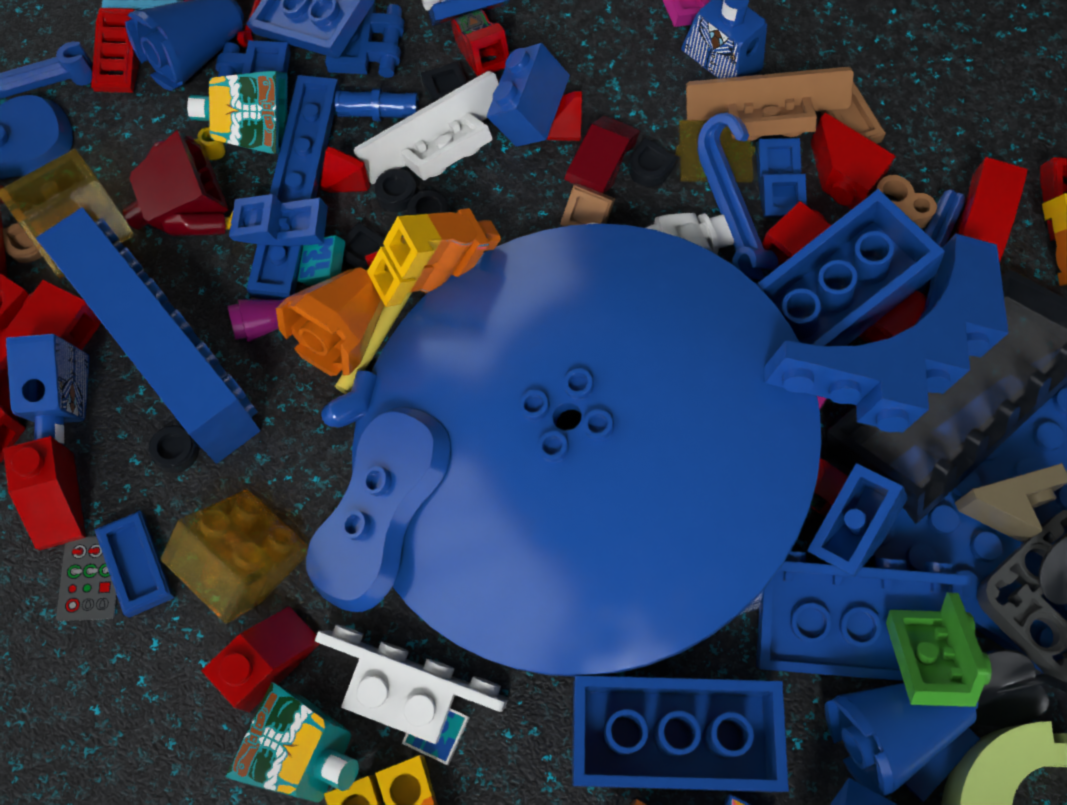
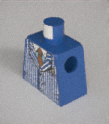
(727, 39)
(47, 382)

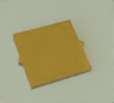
(737, 152)

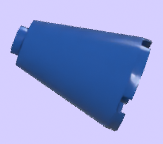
(182, 36)
(890, 736)

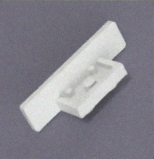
(434, 134)
(402, 691)

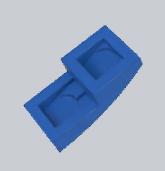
(780, 175)
(275, 223)

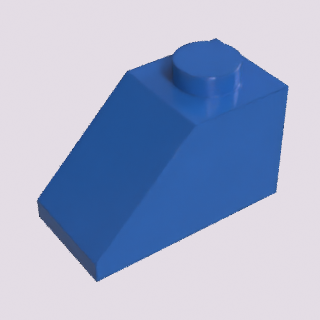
(858, 520)

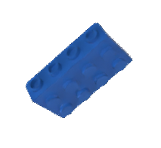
(836, 623)

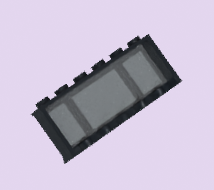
(973, 413)

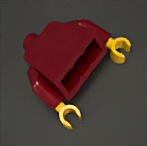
(179, 188)

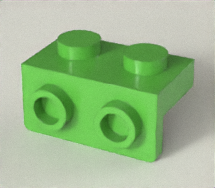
(939, 654)

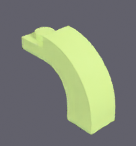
(1000, 763)

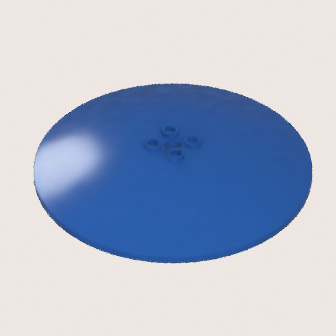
(648, 513)

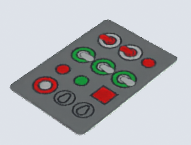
(85, 583)

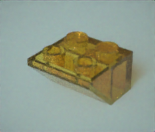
(55, 193)
(233, 554)

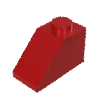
(847, 161)
(45, 491)
(259, 657)

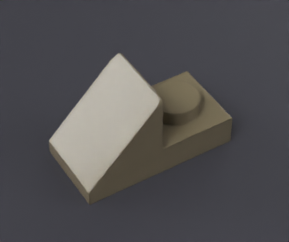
(1010, 502)

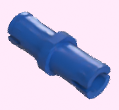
(376, 104)

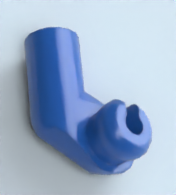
(352, 405)

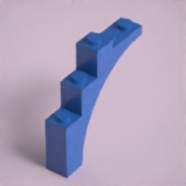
(894, 375)

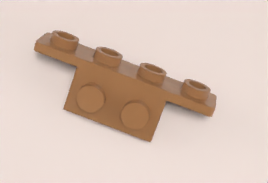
(772, 102)

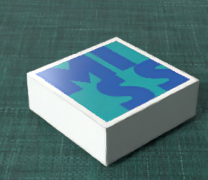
(448, 741)

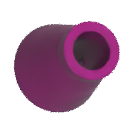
(253, 318)

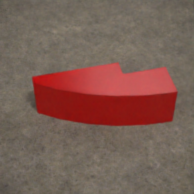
(992, 202)

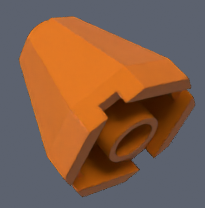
(332, 320)

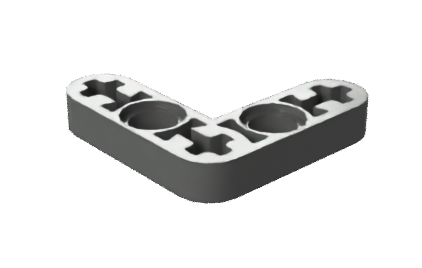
(1026, 601)

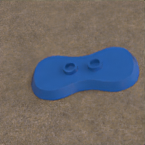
(31, 134)
(361, 542)

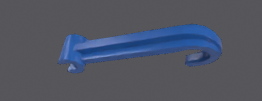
(70, 63)
(749, 253)

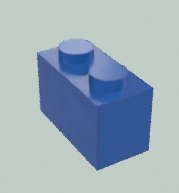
(528, 95)

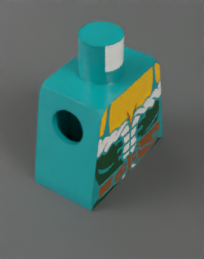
(245, 109)
(294, 749)

